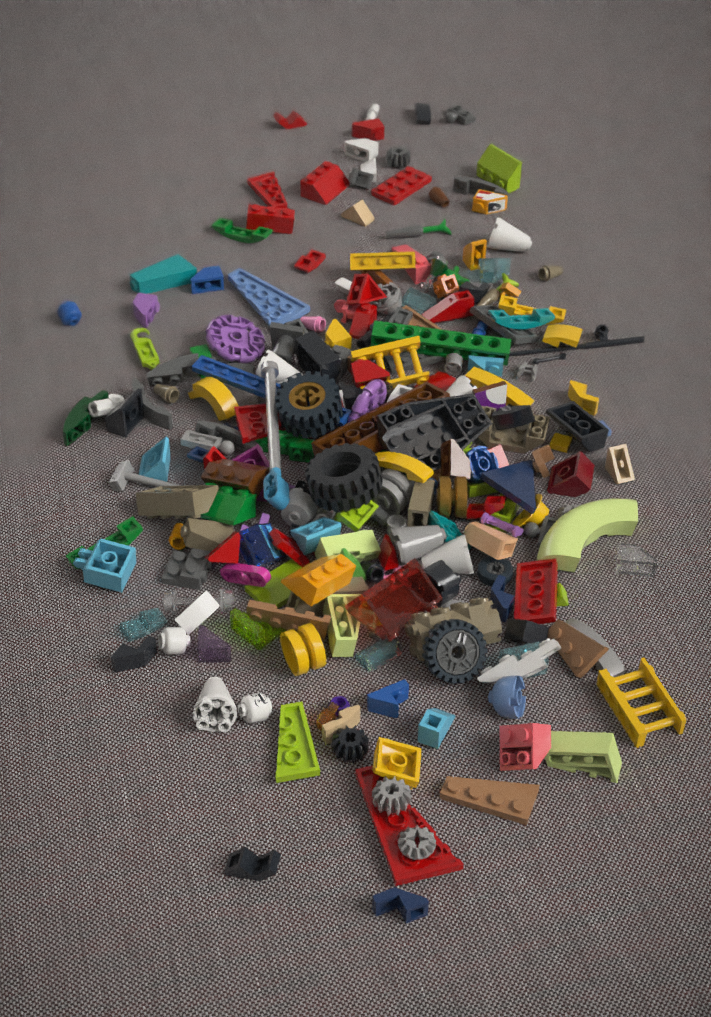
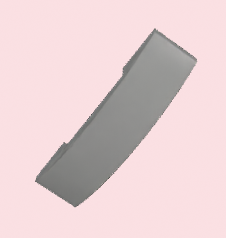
(609, 660)

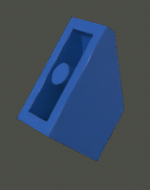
(207, 280)

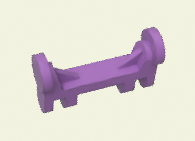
(489, 519)

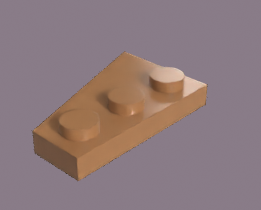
(576, 648)

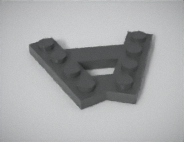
(404, 316)

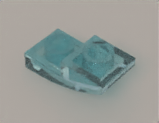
(148, 622)

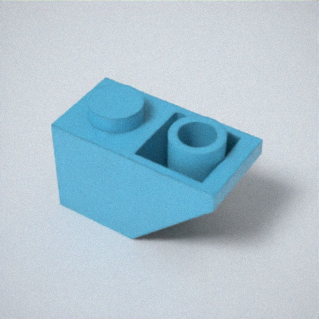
(434, 727)

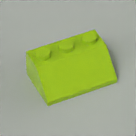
(499, 168)

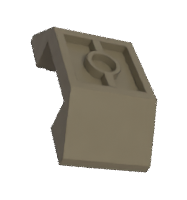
(516, 439)

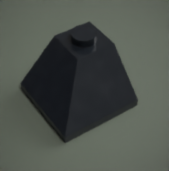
(126, 415)

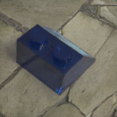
(258, 547)

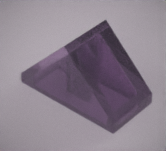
(211, 647)

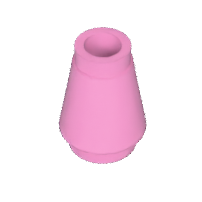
(314, 323)

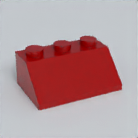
(324, 183)
(269, 217)

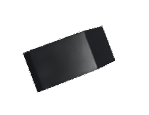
(477, 292)
(130, 658)
(248, 865)

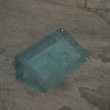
(418, 301)
(379, 654)

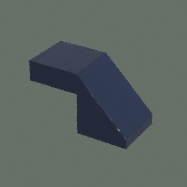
(501, 601)
(409, 904)

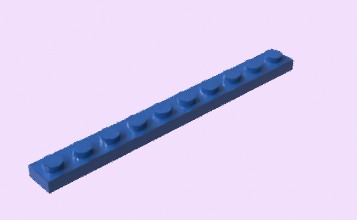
(243, 380)

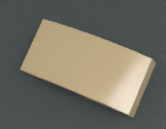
(349, 716)

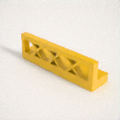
(382, 261)

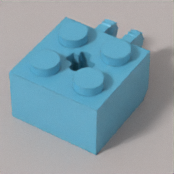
(107, 564)

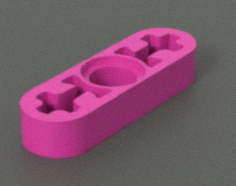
(255, 576)

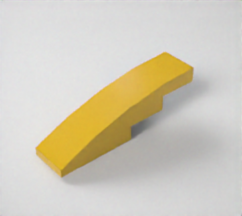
(483, 378)

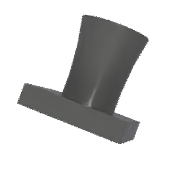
(284, 340)

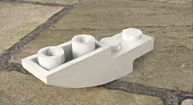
(529, 664)

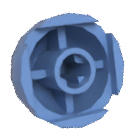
(507, 697)

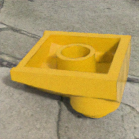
(397, 760)

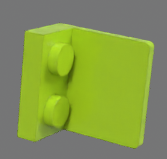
(357, 517)

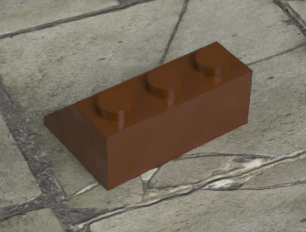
(236, 474)

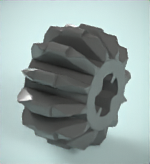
(398, 157)

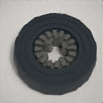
(488, 564)

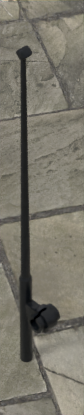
(600, 333)

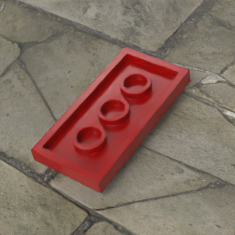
(401, 185)
(536, 591)

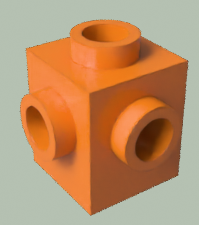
(445, 285)

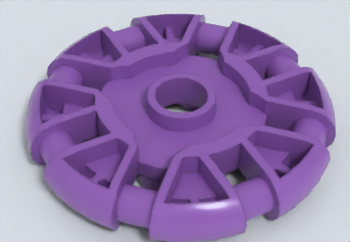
(245, 343)
(372, 397)

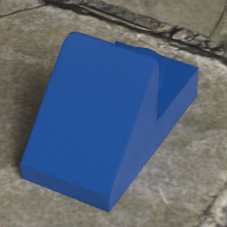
(386, 700)

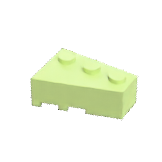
(360, 544)
(342, 627)
(585, 752)

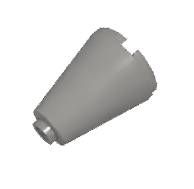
(416, 541)

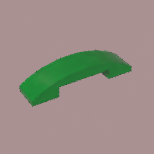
(226, 228)
(126, 534)

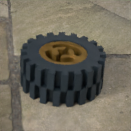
(324, 404)

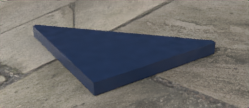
(515, 483)

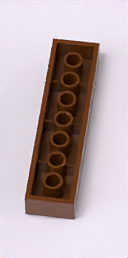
(365, 429)

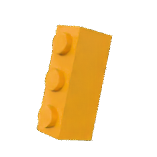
(320, 578)

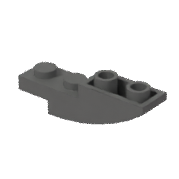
(173, 370)

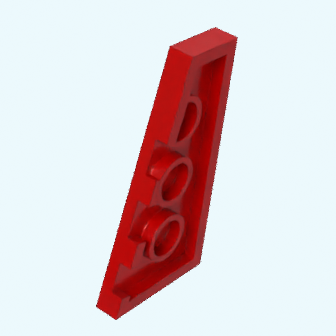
(268, 190)

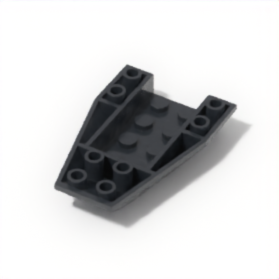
(424, 425)

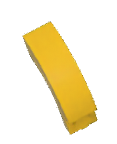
(217, 395)

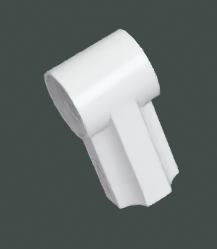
(104, 406)

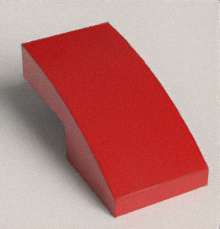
(310, 261)
(491, 505)

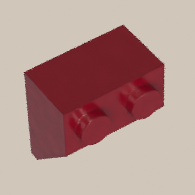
(571, 476)

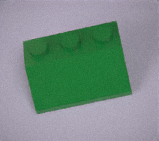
(231, 506)

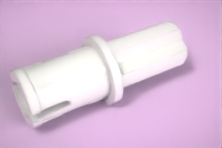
(372, 113)

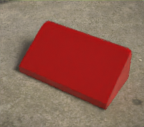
(388, 554)

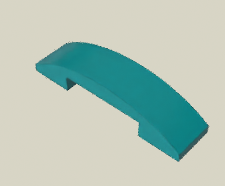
(539, 317)

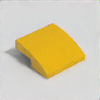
(562, 333)

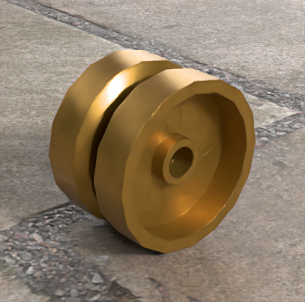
(453, 496)

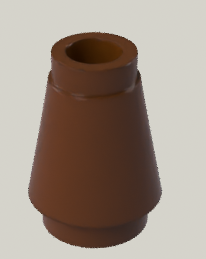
(438, 196)

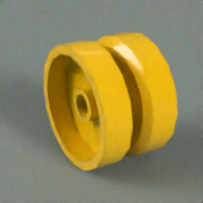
(303, 649)

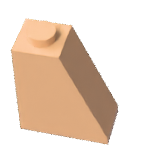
(489, 540)

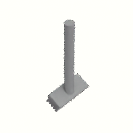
(124, 473)

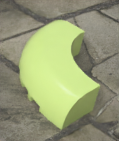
(585, 525)

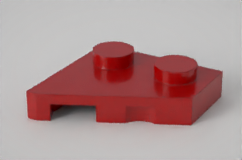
(289, 546)

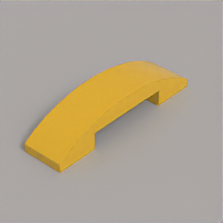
(511, 307)
(414, 468)

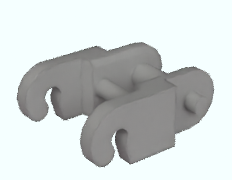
(522, 369)

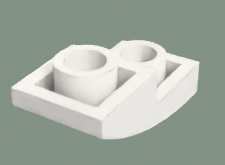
(197, 612)

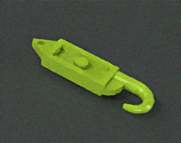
(144, 349)

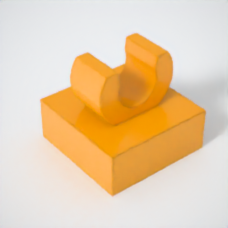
(510, 290)

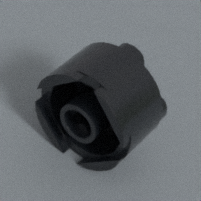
(444, 580)

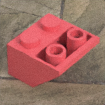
(523, 745)

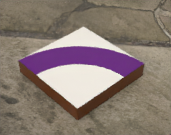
(492, 395)

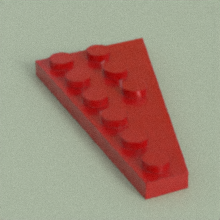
(253, 422)
(388, 830)

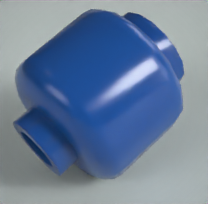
(69, 313)

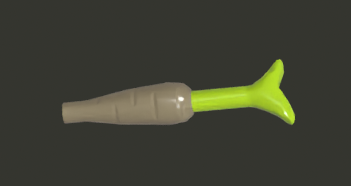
(494, 294)

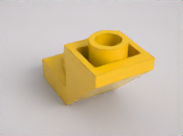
(578, 394)

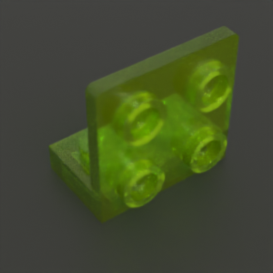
(254, 632)

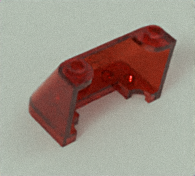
(393, 600)

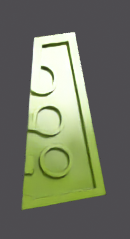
(295, 746)

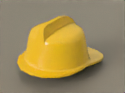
(538, 516)

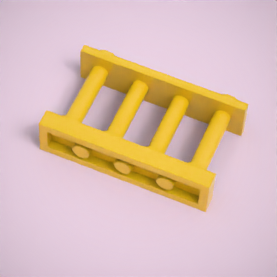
(394, 349)
(628, 715)

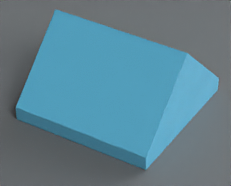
(156, 461)
(308, 535)

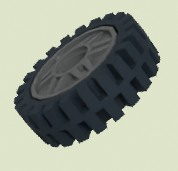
(439, 651)

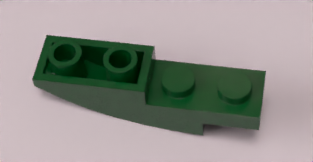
(79, 418)

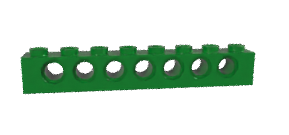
(443, 342)

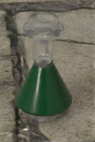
(438, 266)

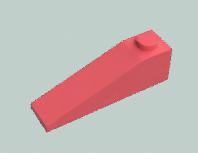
(422, 265)

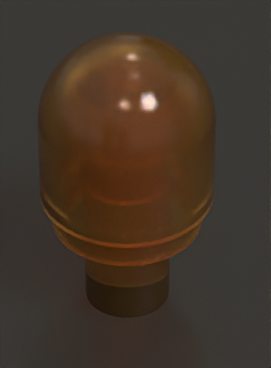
(327, 715)

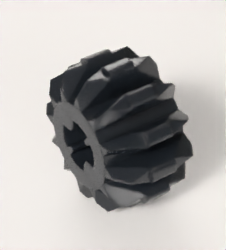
(350, 744)

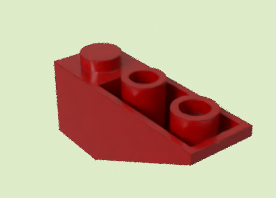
(452, 307)

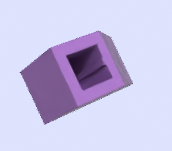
(145, 308)

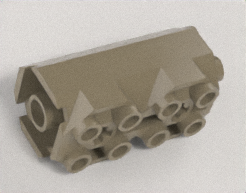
(476, 612)

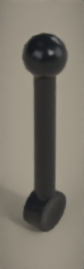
(562, 356)

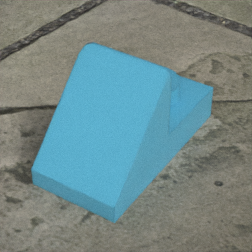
(489, 364)

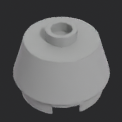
(388, 305)
(300, 508)

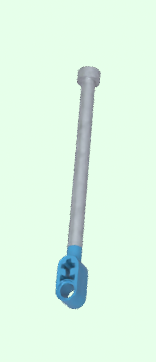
(275, 487)

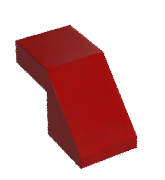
(294, 120)

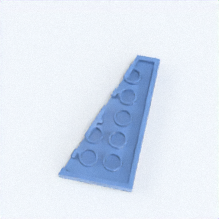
(266, 299)

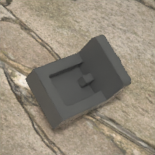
(360, 178)

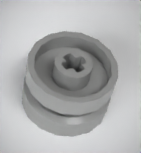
(395, 492)

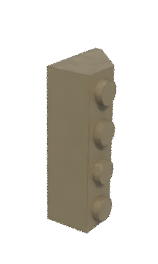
(176, 501)

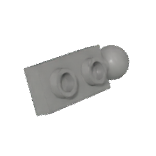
(192, 439)

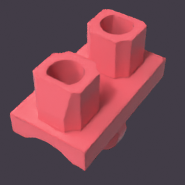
(347, 310)

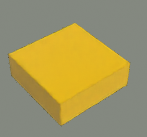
(560, 442)

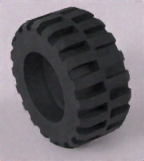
(344, 477)

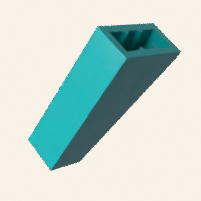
(163, 275)

